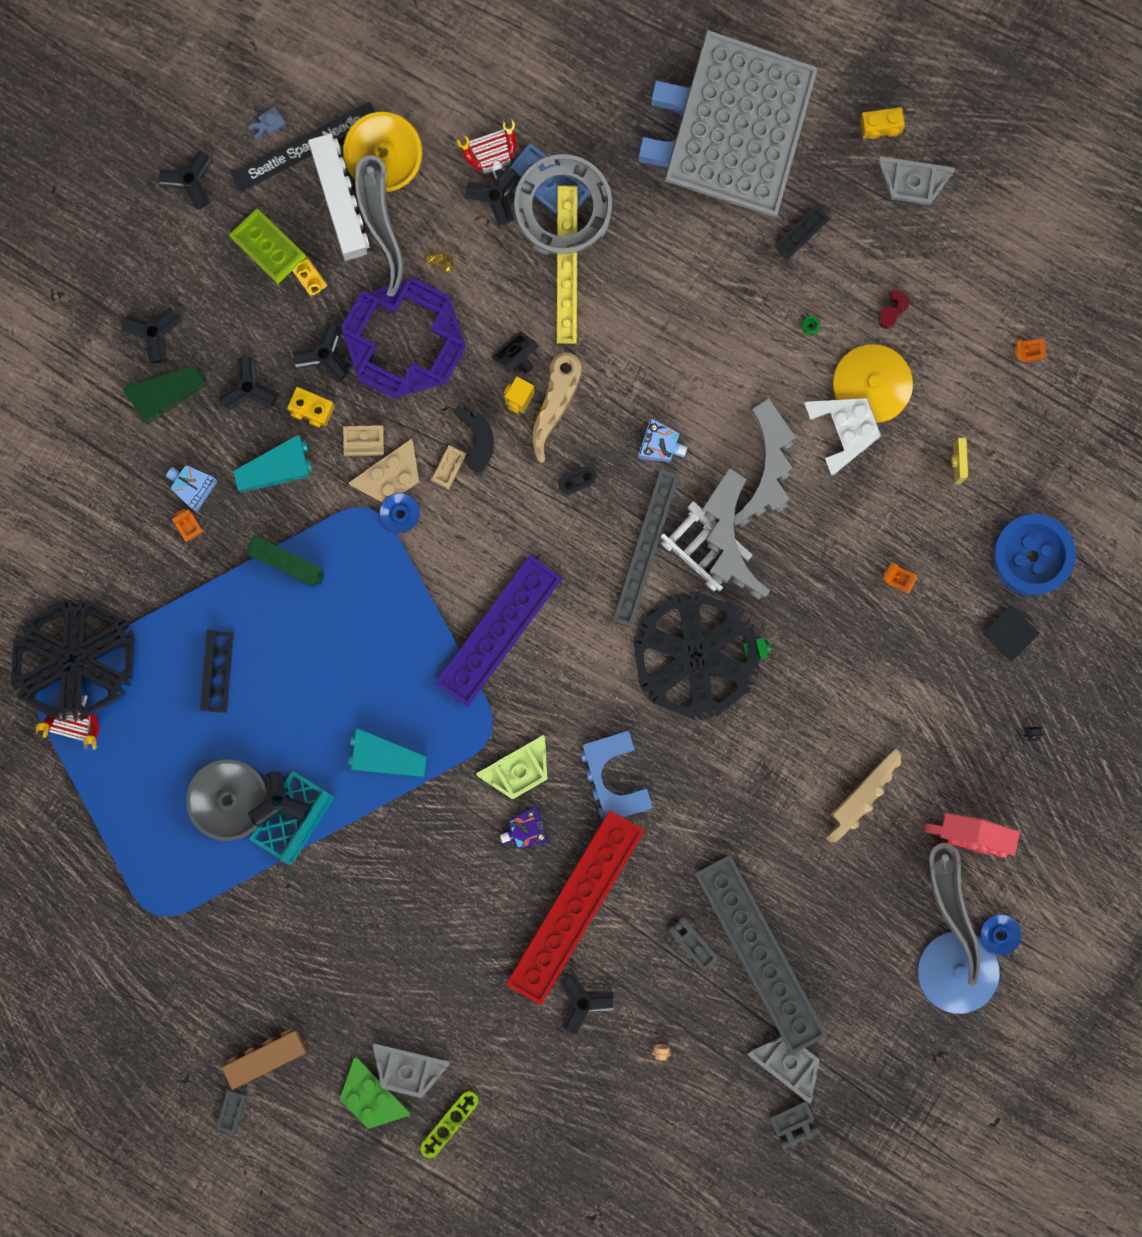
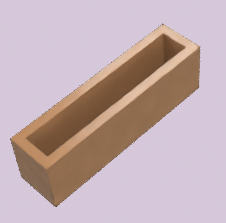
(264, 1059)

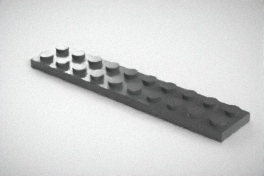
(760, 955)

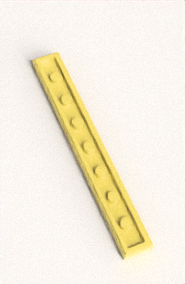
(567, 267)

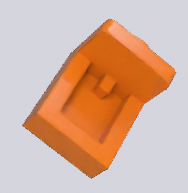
(1031, 350)
(187, 525)
(899, 578)

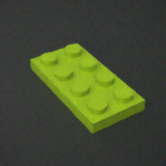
(267, 246)

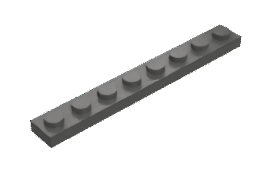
(645, 548)

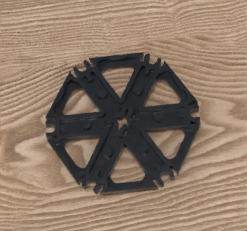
(73, 646)
(681, 666)

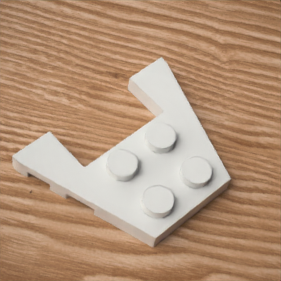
(854, 426)

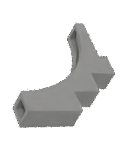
(775, 436)
(722, 538)

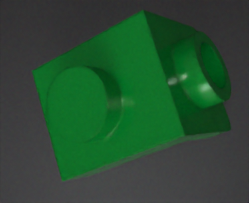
(762, 648)

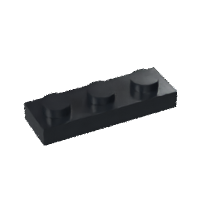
(801, 232)

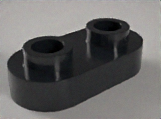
(576, 478)

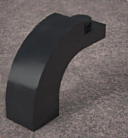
(484, 448)

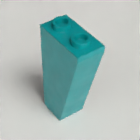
(275, 467)
(385, 757)

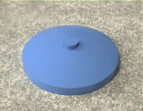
(945, 975)

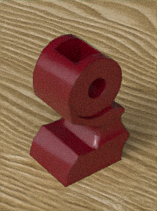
(889, 314)

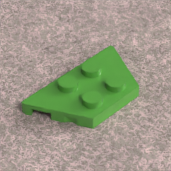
(367, 1098)

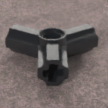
(177, 178)
(484, 193)
(155, 344)
(332, 363)
(247, 375)
(276, 791)
(576, 1015)

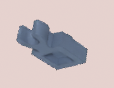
(269, 121)

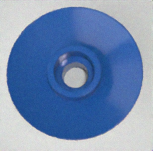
(397, 503)
(1010, 939)

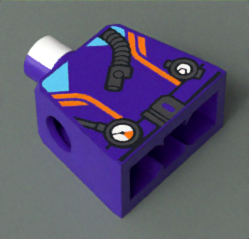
(526, 830)

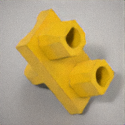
(309, 277)

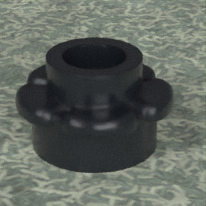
(1033, 733)

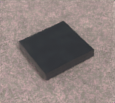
(1011, 633)

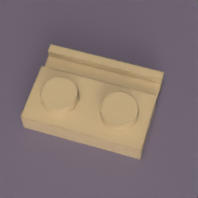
(363, 440)

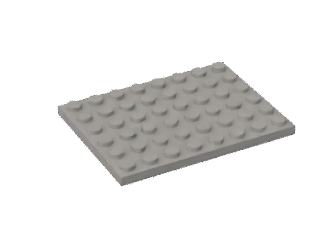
(741, 124)

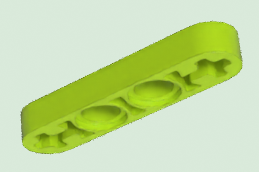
(449, 1124)

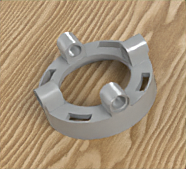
(579, 170)

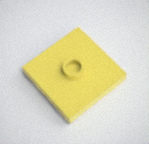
(959, 460)

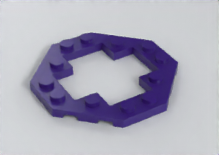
(416, 376)

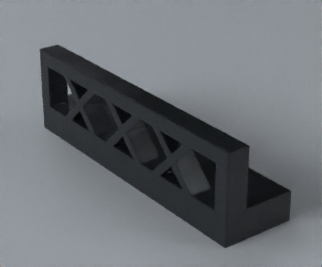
(209, 668)

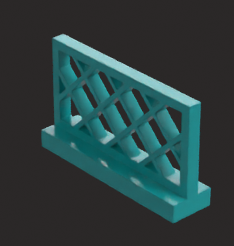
(303, 830)

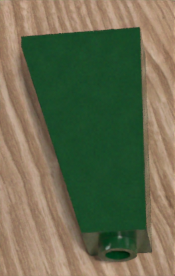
(163, 393)
(284, 561)

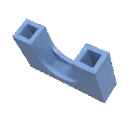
(668, 97)
(597, 755)

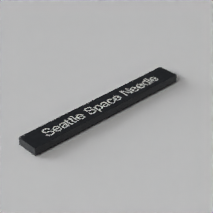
(296, 150)

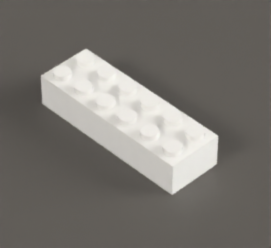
(338, 198)

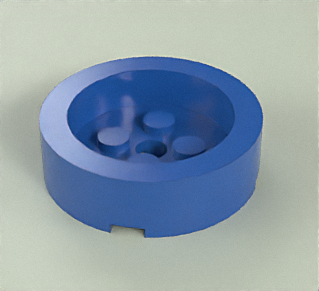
(1053, 548)

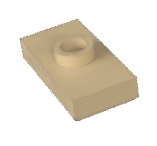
(448, 467)

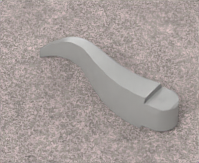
(372, 200)
(947, 891)

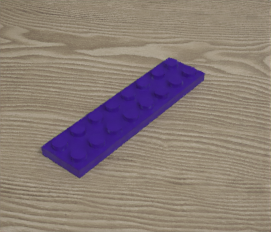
(498, 631)

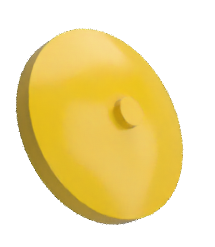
(389, 139)
(877, 375)

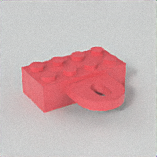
(976, 835)

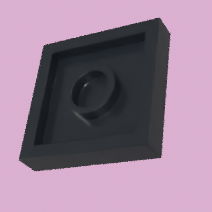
(516, 353)

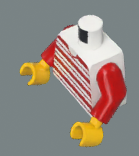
(491, 151)
(84, 730)

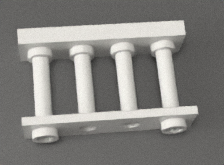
(695, 514)

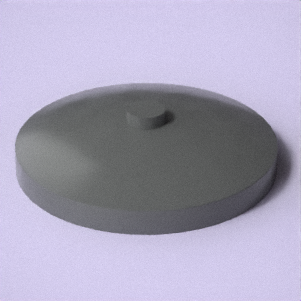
(222, 797)

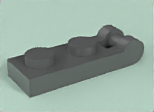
(693, 944)

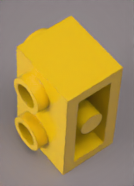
(882, 123)
(518, 395)
(311, 407)

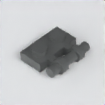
(792, 1119)

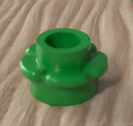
(815, 325)

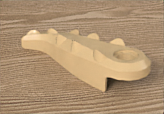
(558, 397)
(861, 799)

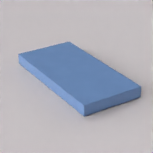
(548, 190)

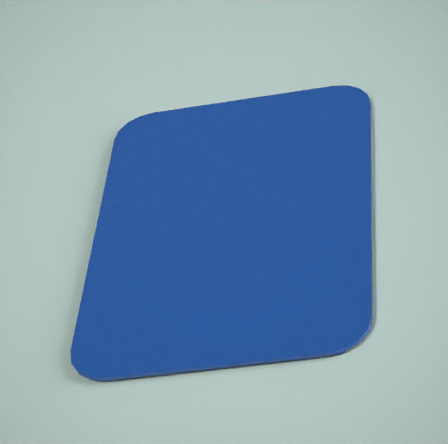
(300, 684)

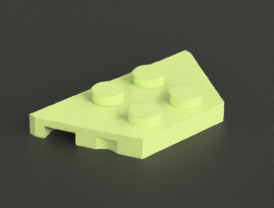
(518, 770)

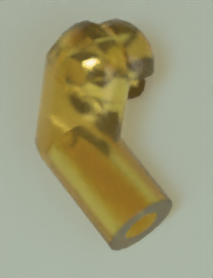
(442, 259)

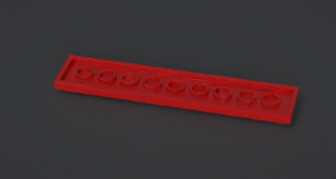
(575, 907)

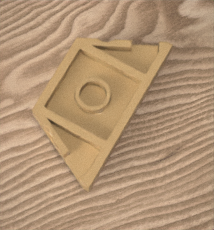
(390, 475)

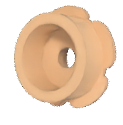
(661, 1051)

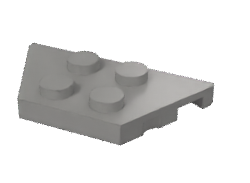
(914, 180)
(794, 1070)
(407, 1071)

